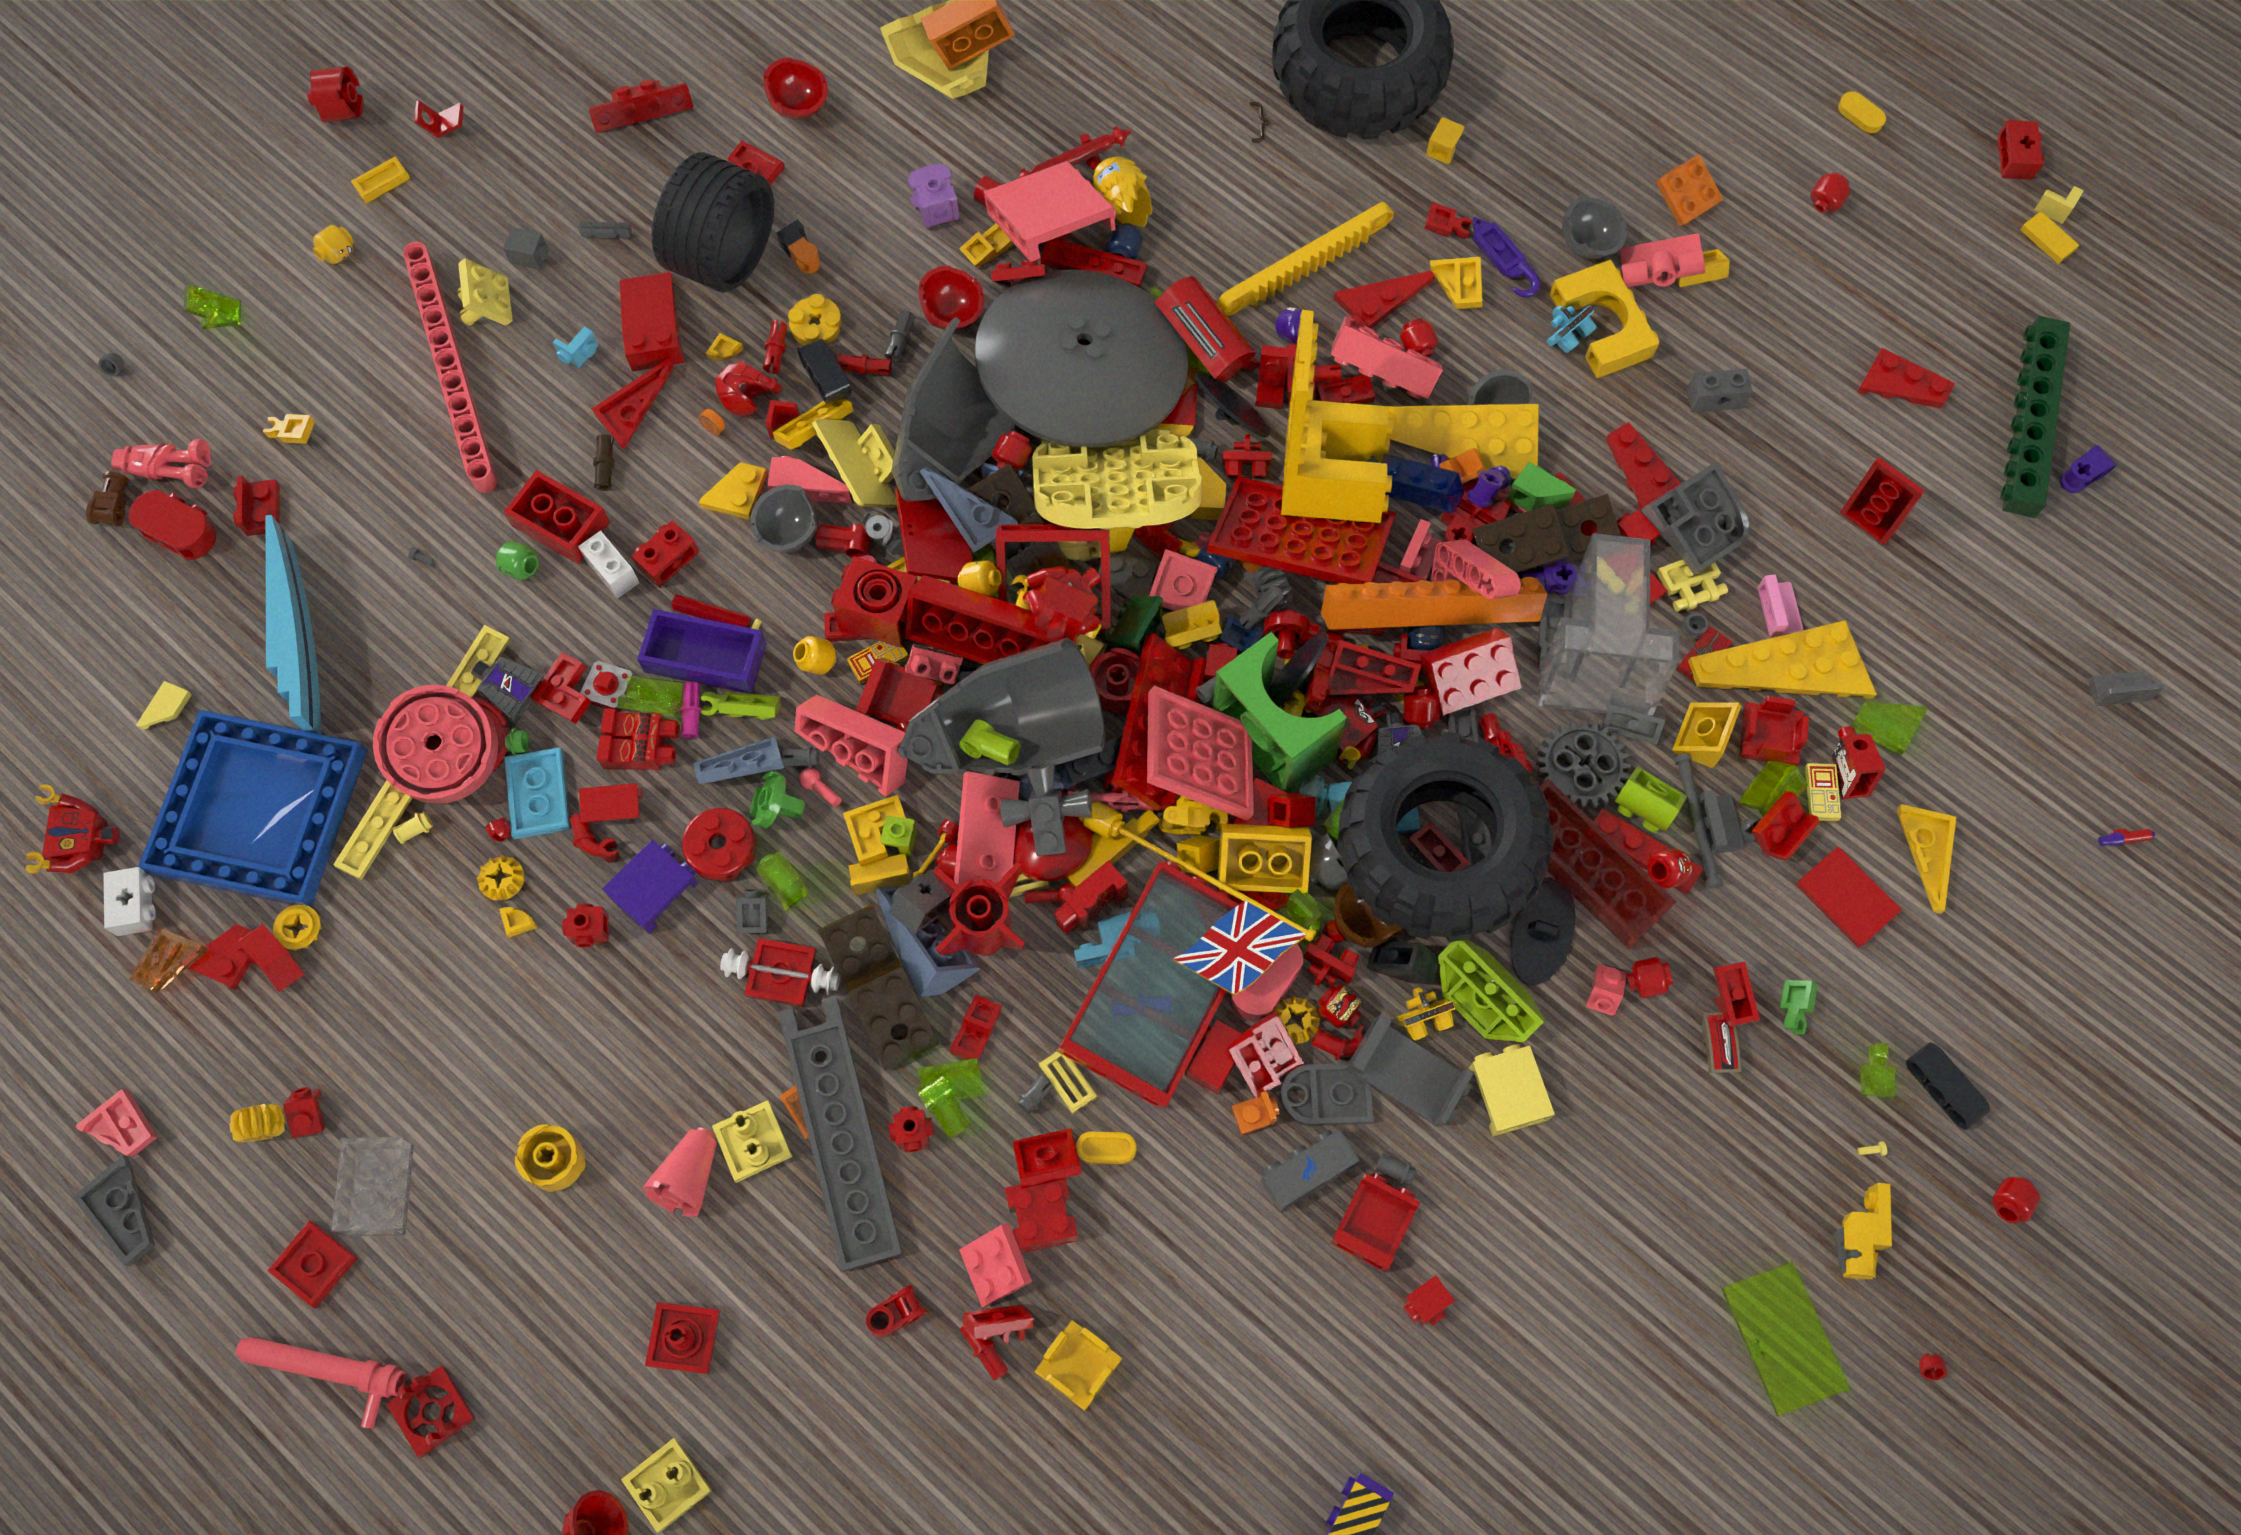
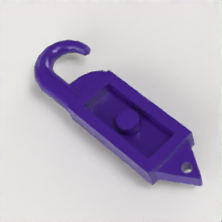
(1504, 255)

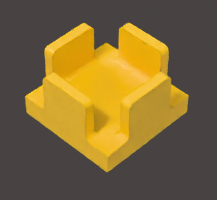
(1078, 1364)

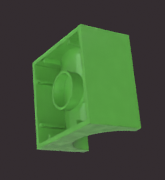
(1282, 744)

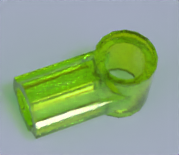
(940, 1099)

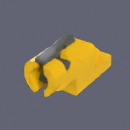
(1864, 1234)

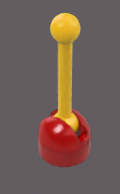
(948, 834)

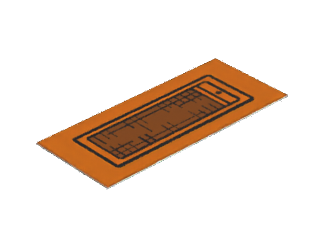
(791, 1101)

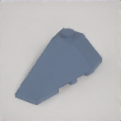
(925, 967)

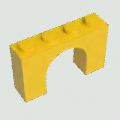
(1605, 287)

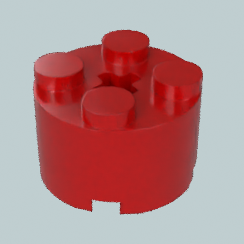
(335, 94)
(1106, 670)

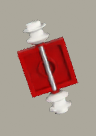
(780, 972)

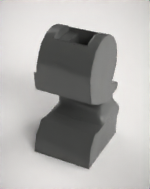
(880, 527)

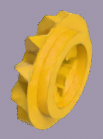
(509, 886)
(289, 918)
(1309, 1022)

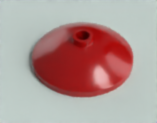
(1054, 866)

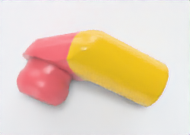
(1192, 548)

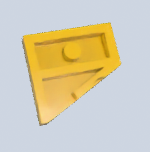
(1460, 280)
(736, 491)

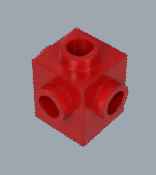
(586, 925)
(911, 1140)

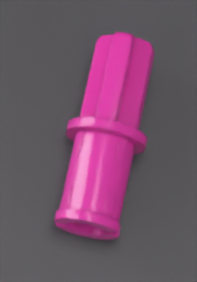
(690, 710)

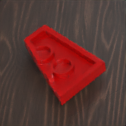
(1901, 378)

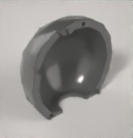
(1593, 228)
(1502, 388)
(784, 519)

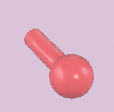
(811, 780)

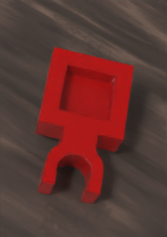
(1443, 221)

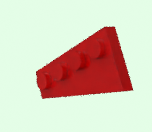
(1641, 465)

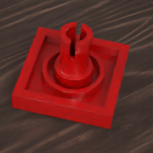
(1017, 274)
(682, 1338)

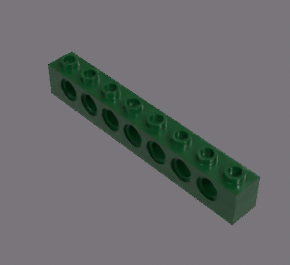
(2035, 417)

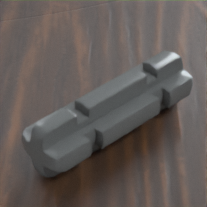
(605, 229)

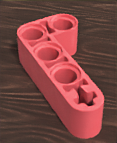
(1467, 563)

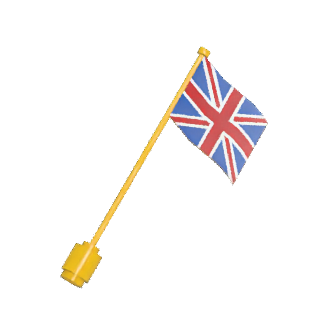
(1240, 942)

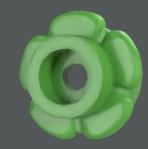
(517, 741)

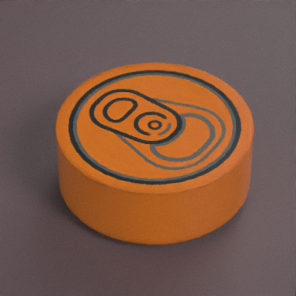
(712, 421)

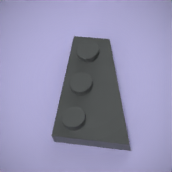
(117, 1211)

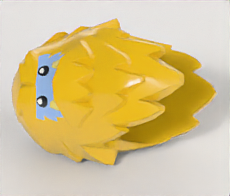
(1125, 189)

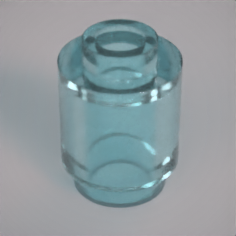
(1317, 787)

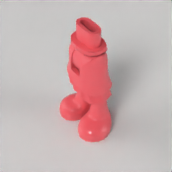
(156, 460)

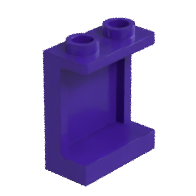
(649, 884)

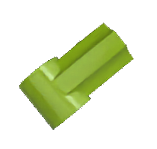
(983, 740)

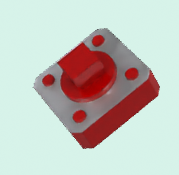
(605, 685)

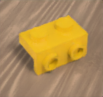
(1192, 624)

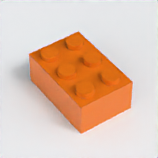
(967, 29)

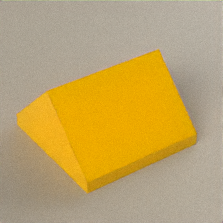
(1706, 731)

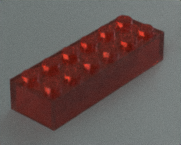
(1601, 872)

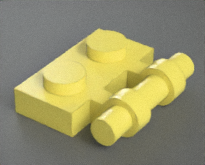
(1680, 579)

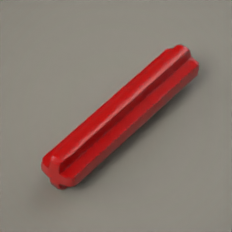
(708, 611)

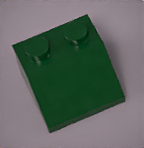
(1136, 621)

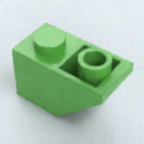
(1538, 489)

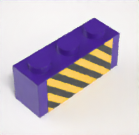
(1361, 1508)

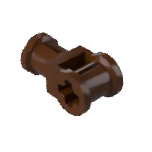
(108, 504)

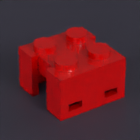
(1041, 1215)

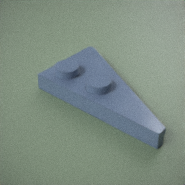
(970, 513)

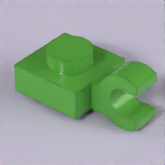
(1797, 1000)

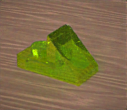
(213, 308)

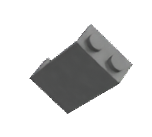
(1409, 1073)

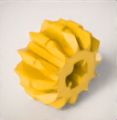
(257, 1123)

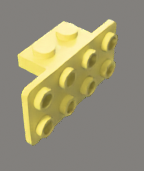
(861, 460)

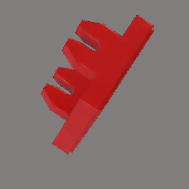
(399, 1408)

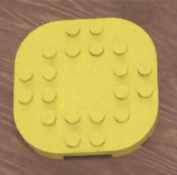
(1118, 485)

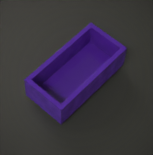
(702, 651)

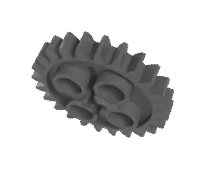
(1601, 749)

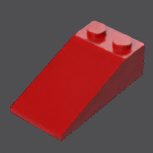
(650, 321)
(1882, 501)

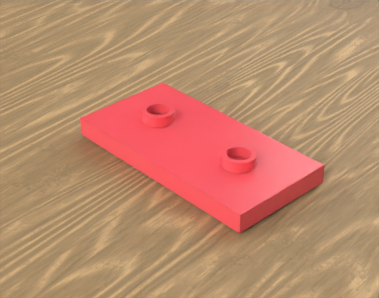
(984, 844)

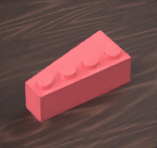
(1385, 359)
(854, 741)

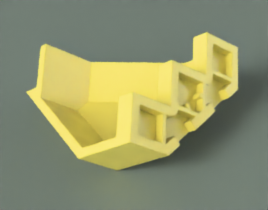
(917, 56)

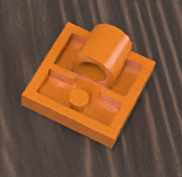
(1689, 190)

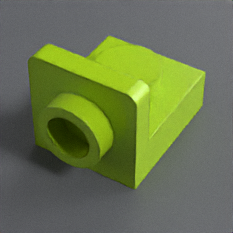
(900, 833)

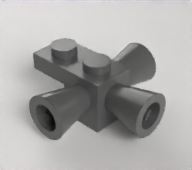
(1046, 809)

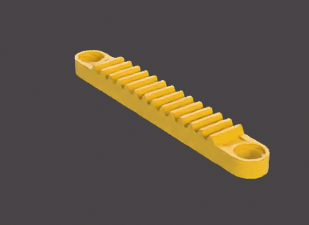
(1305, 259)

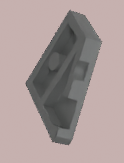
(1131, 575)

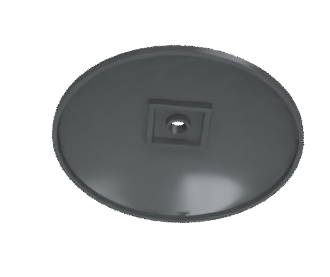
(1075, 391)

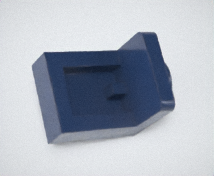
(1237, 636)

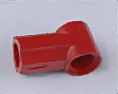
(851, 541)

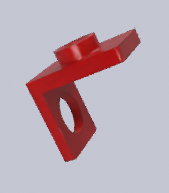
(441, 122)

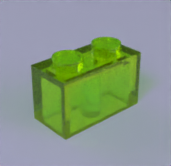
(781, 880)

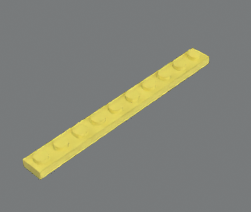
(390, 801)

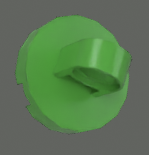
(772, 800)

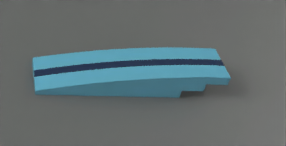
(289, 631)

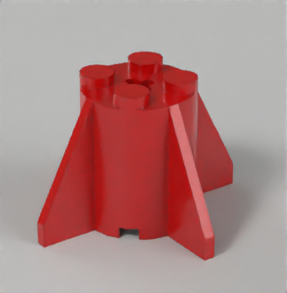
(980, 914)

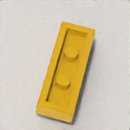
(801, 428)

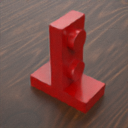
(1271, 377)

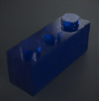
(1424, 484)

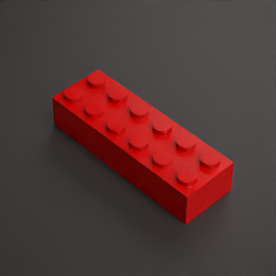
(969, 622)

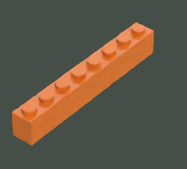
(1427, 604)

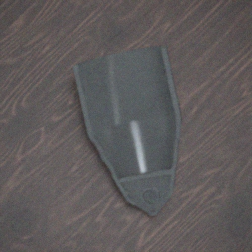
(945, 421)
(1032, 696)

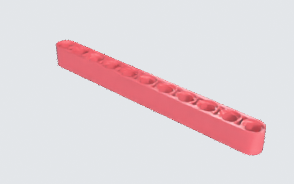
(447, 352)

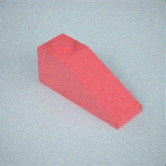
(816, 483)

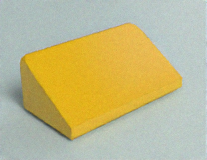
(1715, 268)

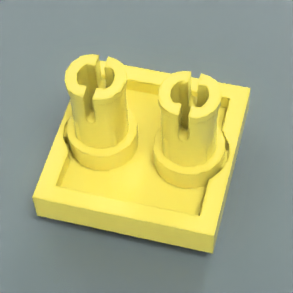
(483, 294)
(752, 1141)
(666, 1485)

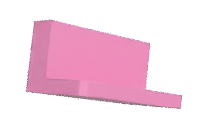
(1779, 606)

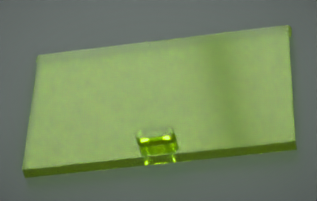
(1797, 1356)

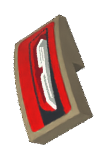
(1721, 1043)

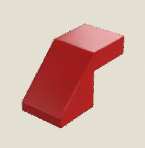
(270, 957)

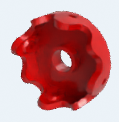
(721, 863)

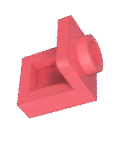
(1606, 989)

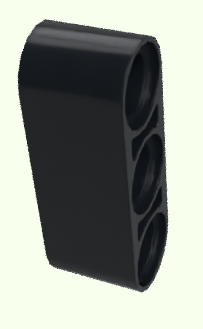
(824, 371)
(1947, 1086)

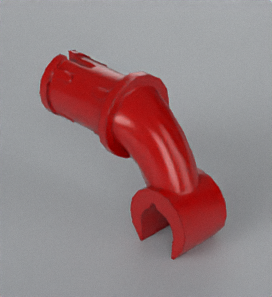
(587, 842)
(1336, 1046)

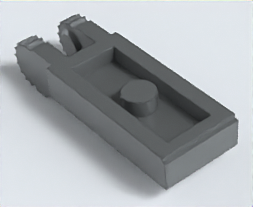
(1553, 610)

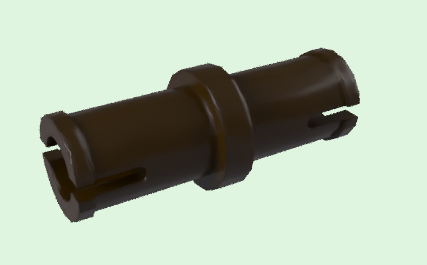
(603, 462)

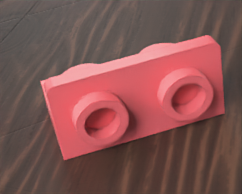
(1420, 552)

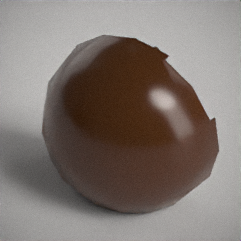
(1358, 923)

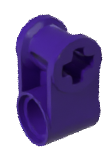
(2087, 469)

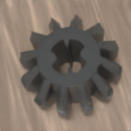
(1268, 577)

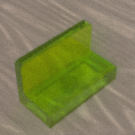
(1771, 785)
(962, 1075)

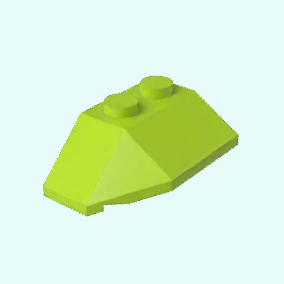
(1487, 993)

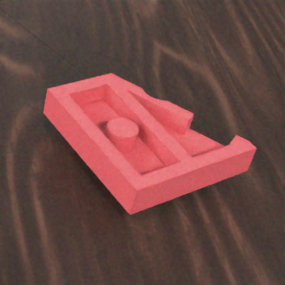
(120, 1124)

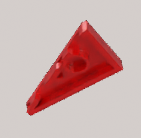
(1382, 298)
(628, 406)

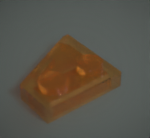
(165, 960)

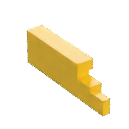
(1113, 848)

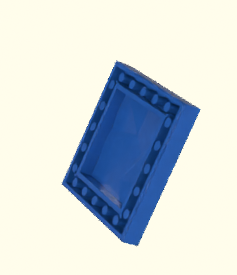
(254, 809)

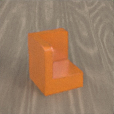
(1467, 464)

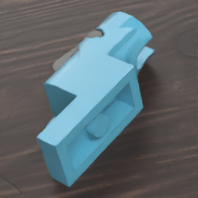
(1109, 929)

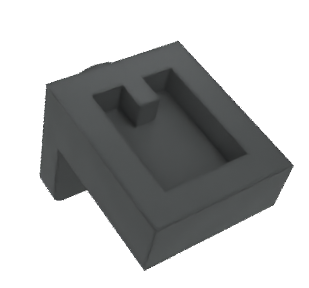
(752, 911)

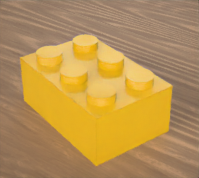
(1264, 858)

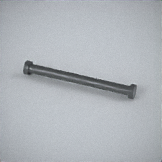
(1683, 762)

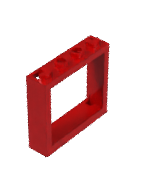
(1052, 533)

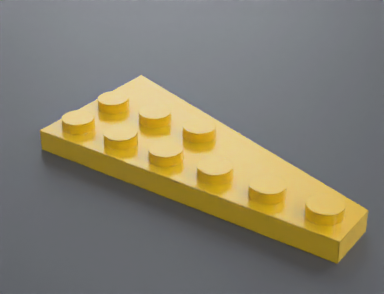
(1498, 431)
(1794, 663)

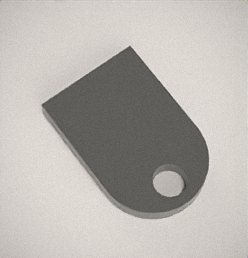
(1330, 1096)

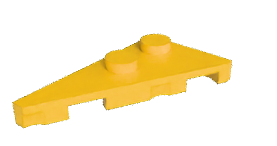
(1931, 844)

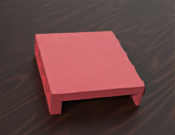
(1046, 207)

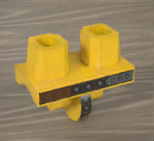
(1439, 1011)

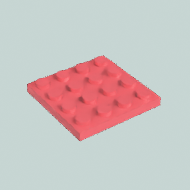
(1199, 753)

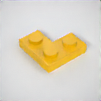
(867, 824)

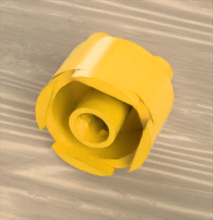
(533, 1157)

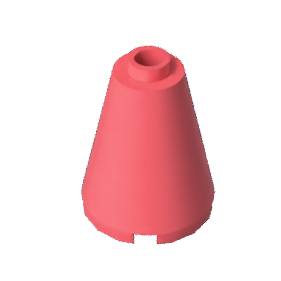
(684, 1174)

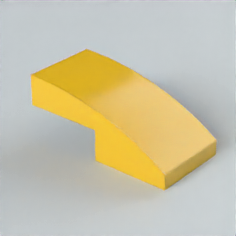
(986, 247)

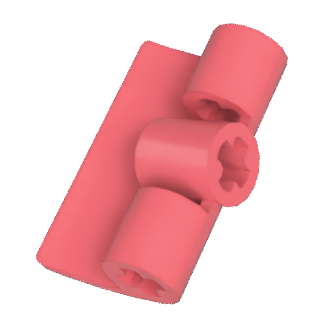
(1662, 261)

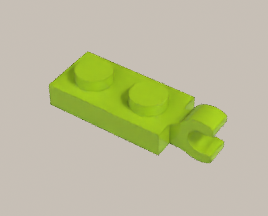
(742, 704)

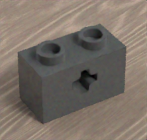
(1719, 390)
(920, 902)

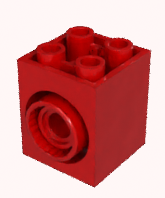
(873, 601)

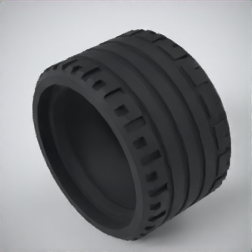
(712, 222)

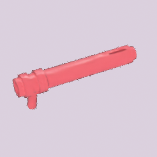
(366, 1376)

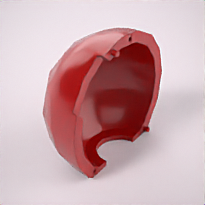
(795, 88)
(948, 295)

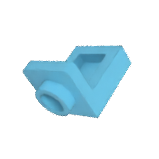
(578, 350)

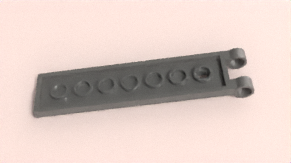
(841, 1139)

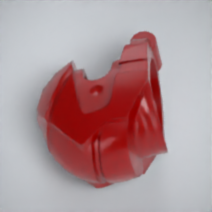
(739, 385)

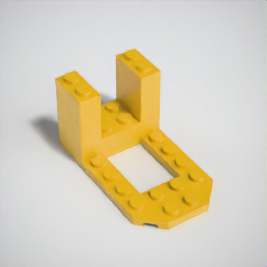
(1330, 448)

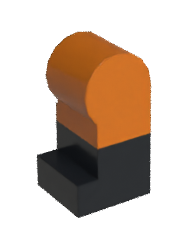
(802, 253)

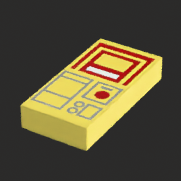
(1823, 791)

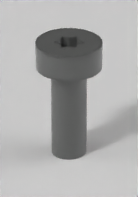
(415, 554)

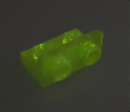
(652, 695)

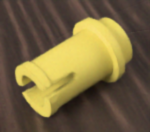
(413, 827)

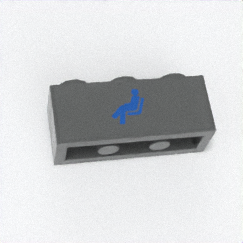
(1309, 1169)

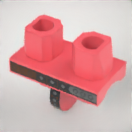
(933, 664)

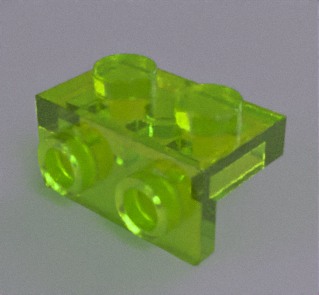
(1304, 911)

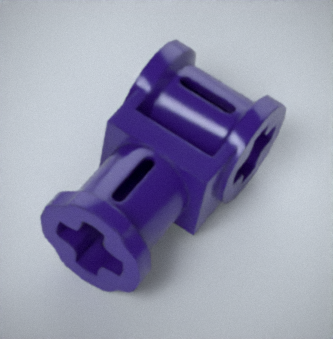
(1488, 485)
(1551, 577)

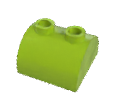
(1650, 800)

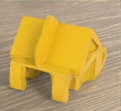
(1190, 818)

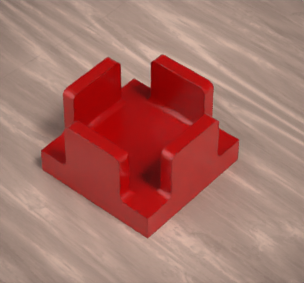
(1773, 731)

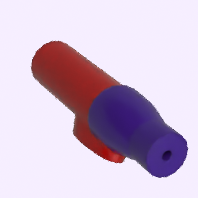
(2122, 836)

